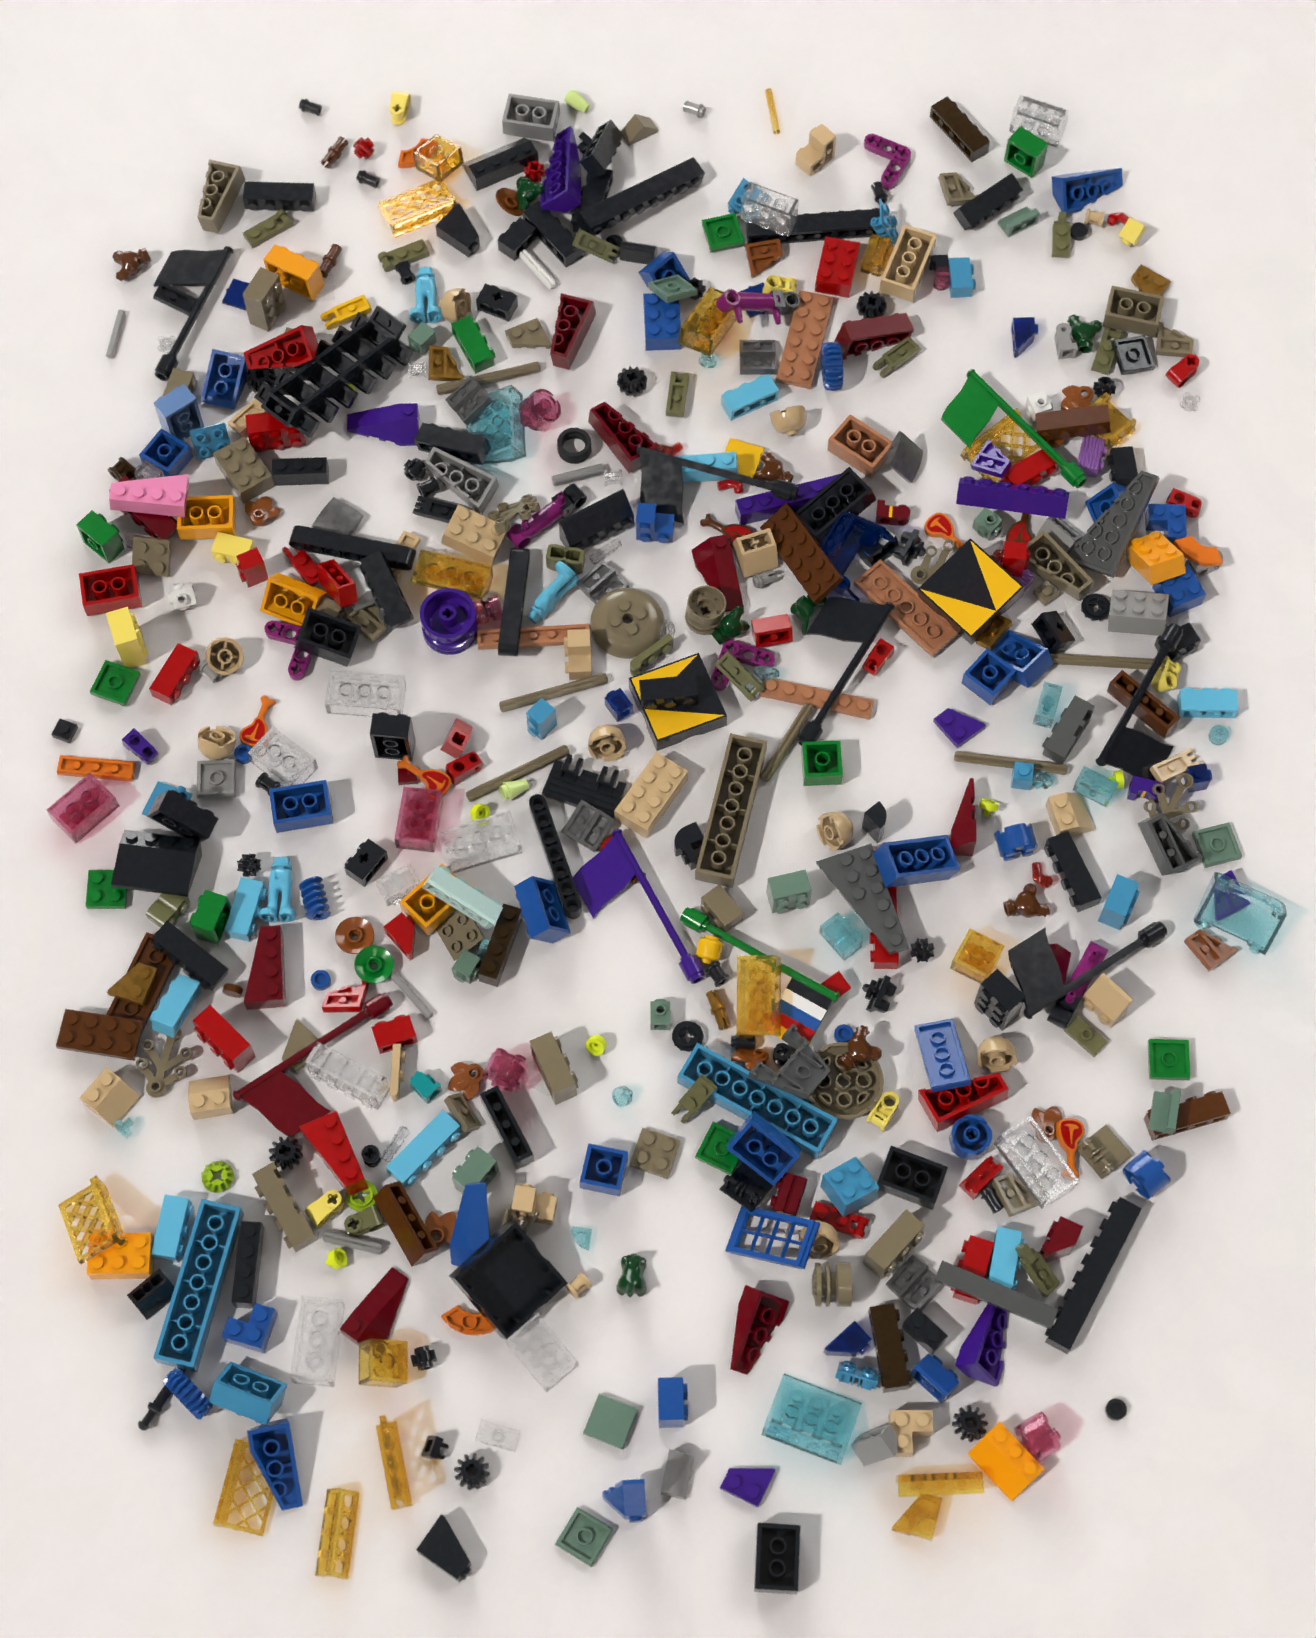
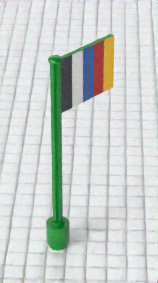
(803, 1000)

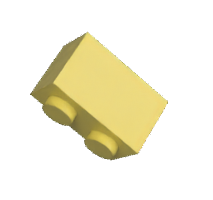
(228, 546)

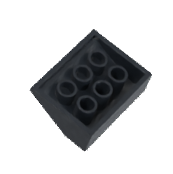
(156, 863)

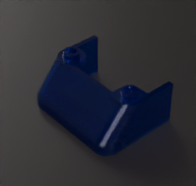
(845, 540)

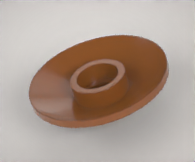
(508, 201)
(351, 927)

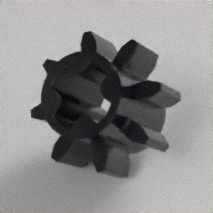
(698, 284)
(1104, 385)
(414, 469)
(249, 865)
(922, 950)
(423, 1358)

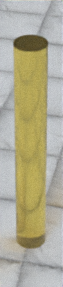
(772, 110)

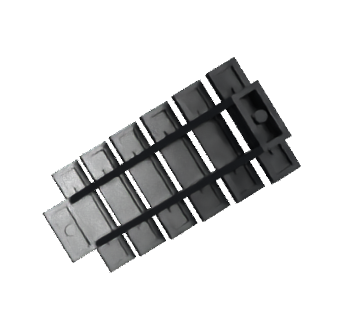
(380, 329)

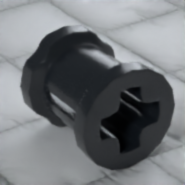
(405, 273)
(428, 487)
(266, 782)
(717, 974)
(785, 1049)
(367, 1150)

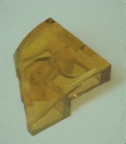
(920, 1518)

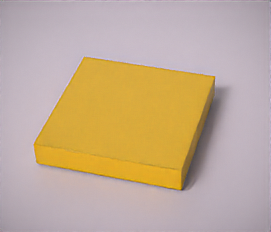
(747, 455)

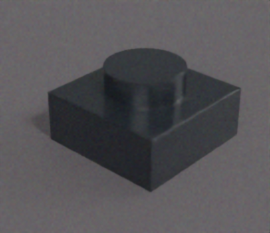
(64, 730)

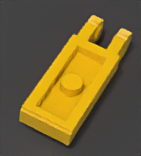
(345, 312)

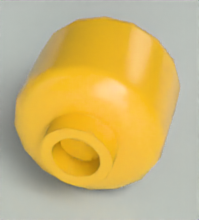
(709, 949)

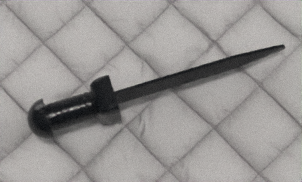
(155, 1407)

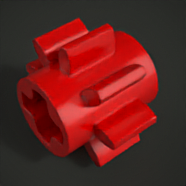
(363, 148)
(534, 171)

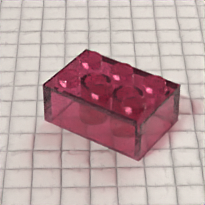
(83, 807)
(418, 819)

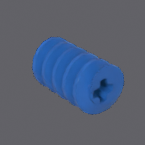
(314, 898)

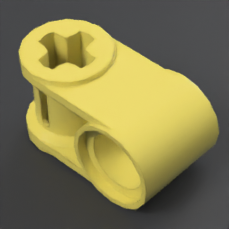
(399, 107)
(780, 284)
(1166, 676)
(881, 1113)
(323, 1209)

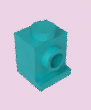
(425, 1086)

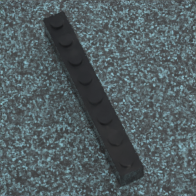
(641, 197)
(818, 225)
(1093, 1275)

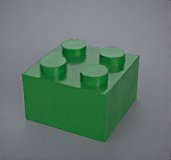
(1025, 151)
(100, 536)
(821, 763)
(210, 917)

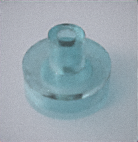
(708, 361)
(1218, 735)
(1043, 780)
(622, 1096)
(123, 1127)

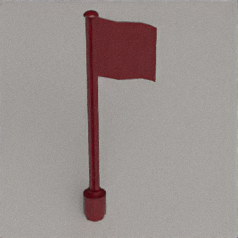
(285, 1100)

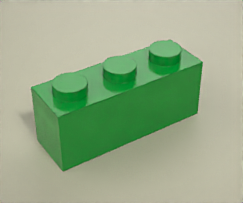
(473, 344)

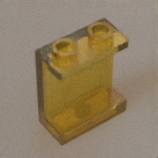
(1119, 424)

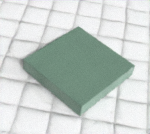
(672, 288)
(1217, 845)
(610, 1421)
(584, 1537)

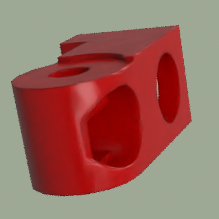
(1191, 503)
(878, 657)
(463, 767)

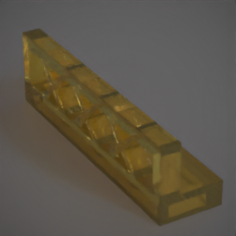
(940, 1484)
(333, 1531)

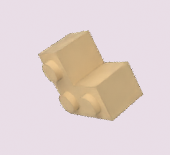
(818, 151)
(578, 650)
(527, 1202)
(908, 1424)

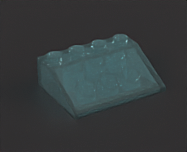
(501, 426)
(811, 1419)

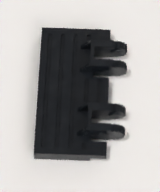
(570, 788)

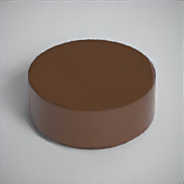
(232, 990)

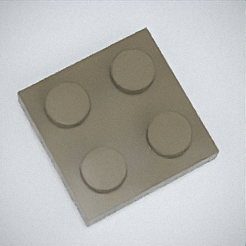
(151, 555)
(654, 1153)

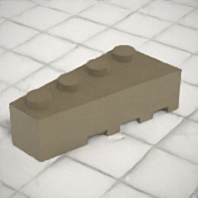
(219, 194)
(1057, 567)
(284, 1207)

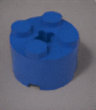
(1015, 841)
(981, 1137)
(1146, 1174)

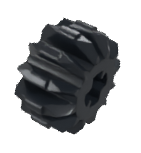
(871, 305)
(258, 376)
(632, 381)
(293, 1151)
(973, 1430)
(479, 1468)

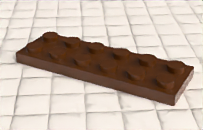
(803, 554)
(149, 956)

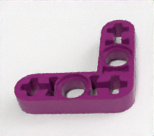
(895, 159)
(738, 653)
(304, 663)

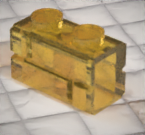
(876, 254)

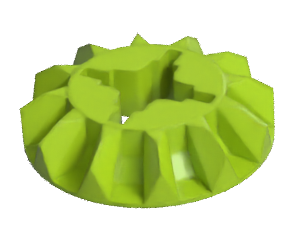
(217, 1185)
(357, 1204)

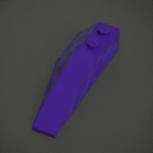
(564, 176)

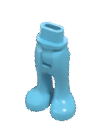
(425, 287)
(553, 593)
(279, 880)

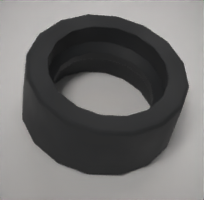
(574, 433)

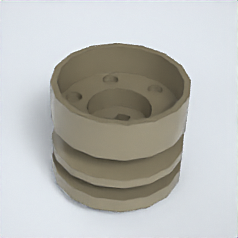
(705, 601)
(832, 1284)

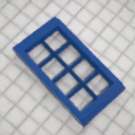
(806, 1244)

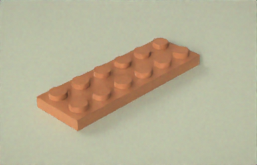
(805, 340)
(911, 613)

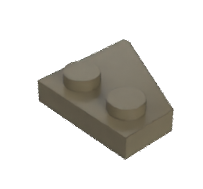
(955, 189)
(528, 335)
(1013, 1194)

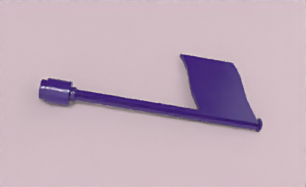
(609, 874)

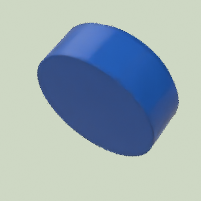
(241, 753)
(320, 980)
(843, 1033)

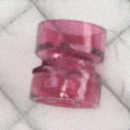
(488, 610)

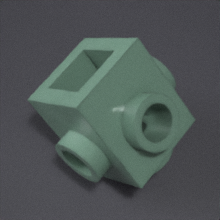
(987, 524)

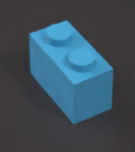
(960, 278)
(541, 719)

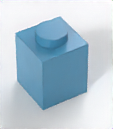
(1022, 775)

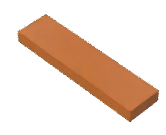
(99, 768)

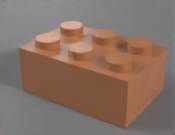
(860, 446)

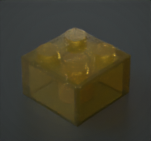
(438, 158)
(977, 956)
(382, 1363)

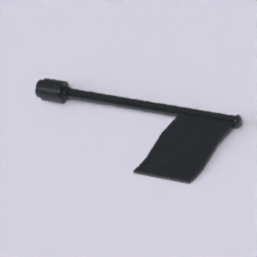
(189, 269)
(664, 484)
(847, 622)
(1130, 748)
(1040, 973)

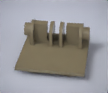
(459, 934)
(1103, 1151)

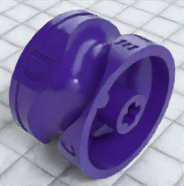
(449, 621)

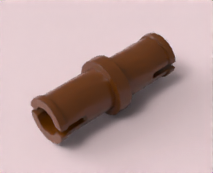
(334, 152)
(330, 259)

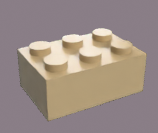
(473, 535)

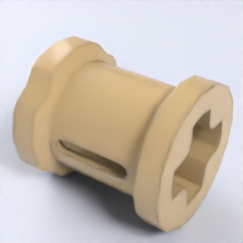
(1094, 217)
(578, 1285)

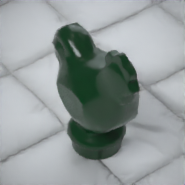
(527, 191)
(1084, 332)
(731, 626)

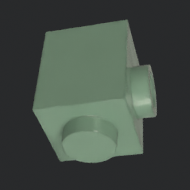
(421, 338)
(466, 967)
(660, 1014)

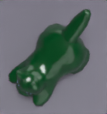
(804, 609)
(632, 1276)

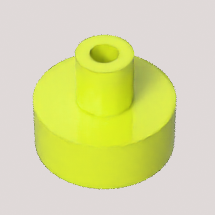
(1119, 778)
(988, 806)
(479, 811)
(596, 1045)
(337, 1258)

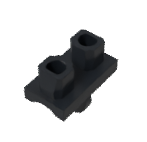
(912, 548)
(875, 993)

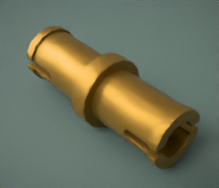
(718, 1009)

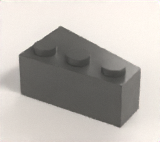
(1068, 730)
(1167, 845)

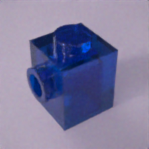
(618, 704)
(1201, 777)

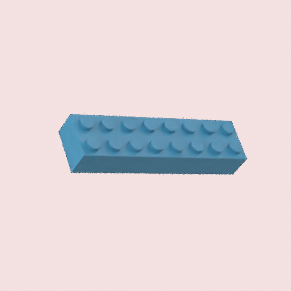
(741, 1095)
(199, 1285)

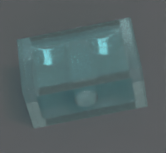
(1047, 705)
(1095, 786)
(841, 936)

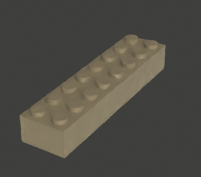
(731, 810)

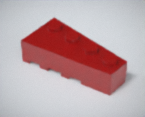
(952, 1104)
(333, 1147)

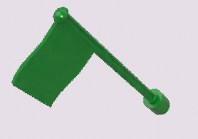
(974, 409)

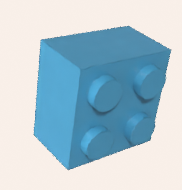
(1119, 902)
(849, 1186)

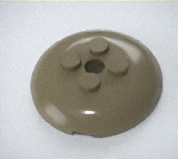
(621, 638)
(857, 1097)

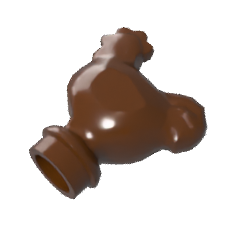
(130, 262)
(772, 470)
(1026, 904)
(859, 1050)

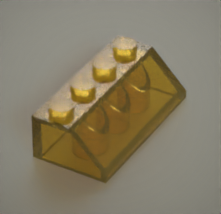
(445, 571)

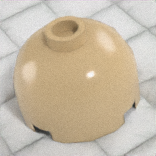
(455, 304)
(789, 420)
(224, 655)
(606, 742)
(216, 743)
(835, 830)
(996, 1054)
(826, 1240)

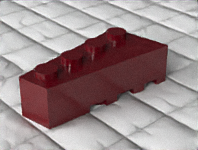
(571, 328)
(873, 333)
(620, 435)
(155, 525)
(267, 972)

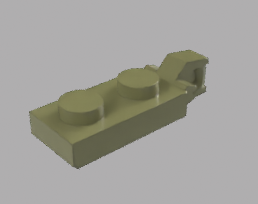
(1061, 237)
(1037, 1269)

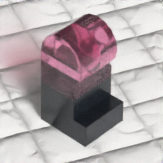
(940, 265)

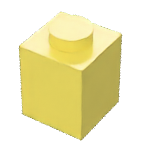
(1132, 232)

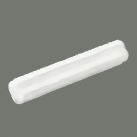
(538, 270)

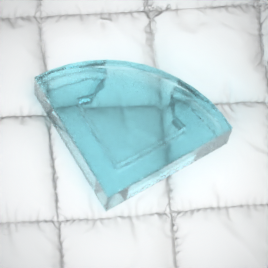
(766, 672)
(482, 949)
(582, 1236)

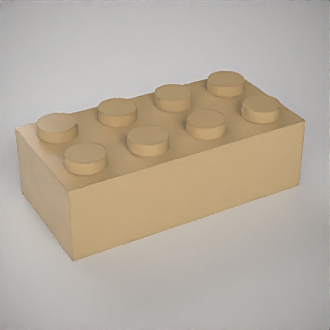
(908, 263)
(651, 795)

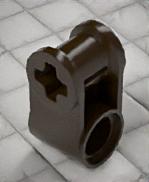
(121, 469)

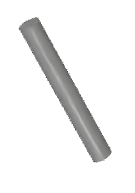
(115, 333)
(411, 995)

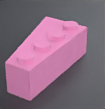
(151, 495)

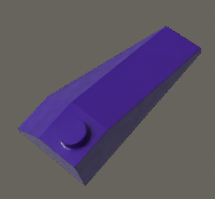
(391, 423)
(982, 1348)

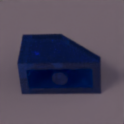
(1023, 333)
(849, 1342)

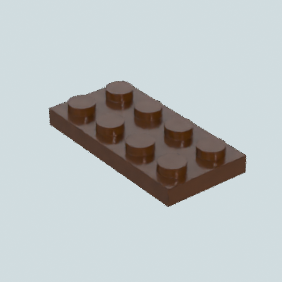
(100, 1034)

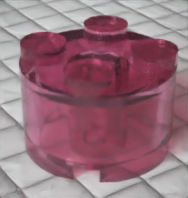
(539, 410)
(506, 1070)
(1038, 1436)

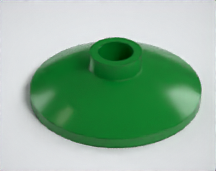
(374, 955)

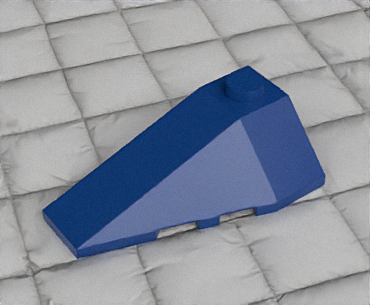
(1079, 189)
(472, 1223)
(274, 1454)
(627, 1499)

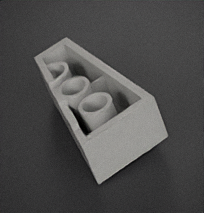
(465, 480)

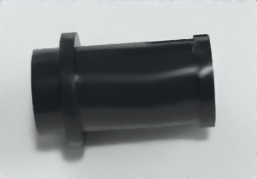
(306, 105)
(364, 177)
(879, 192)
(743, 1042)
(991, 1199)

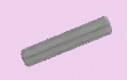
(578, 474)
(352, 1242)

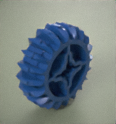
(832, 366)
(187, 1393)

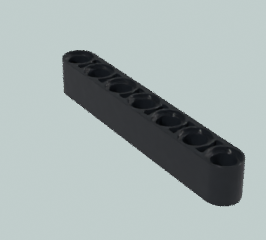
(350, 546)
(513, 602)
(551, 848)

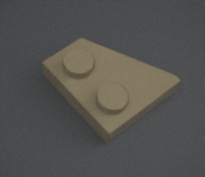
(1172, 342)
(370, 621)
(299, 1039)

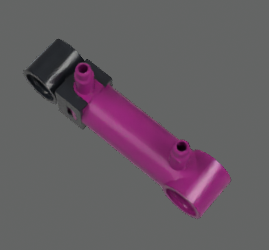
(772, 303)
(561, 506)
(1067, 1004)

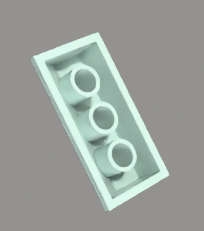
(463, 897)

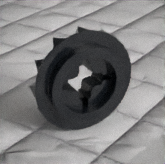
(1089, 602)
(693, 1030)

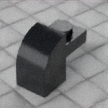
(685, 841)

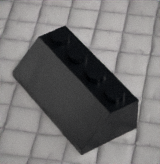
(500, 163)
(842, 495)
(596, 521)

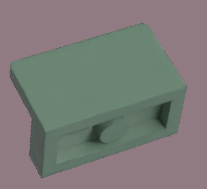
(1019, 221)
(1164, 1111)

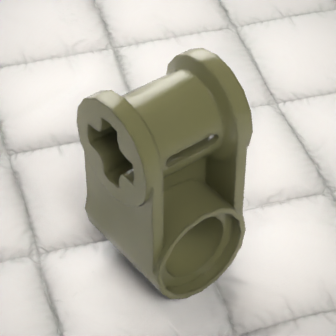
(365, 1220)

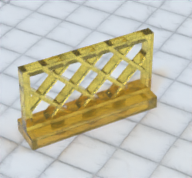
(422, 215)
(995, 433)
(110, 1226)
(393, 1464)
(229, 1488)

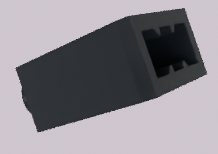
(458, 231)
(445, 1551)

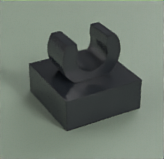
(585, 142)
(432, 1447)

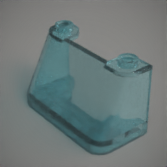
(1241, 912)

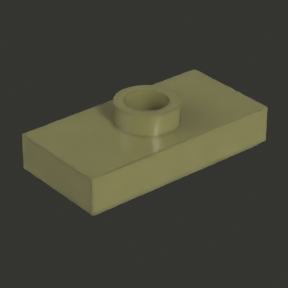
(1085, 1036)

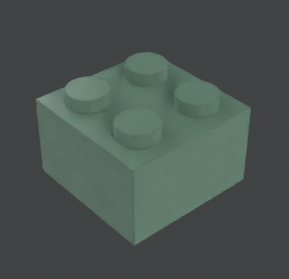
(788, 891)
(477, 1168)

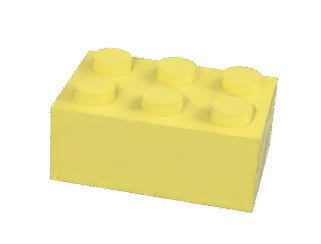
(127, 637)

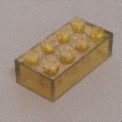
(706, 324)
(759, 996)

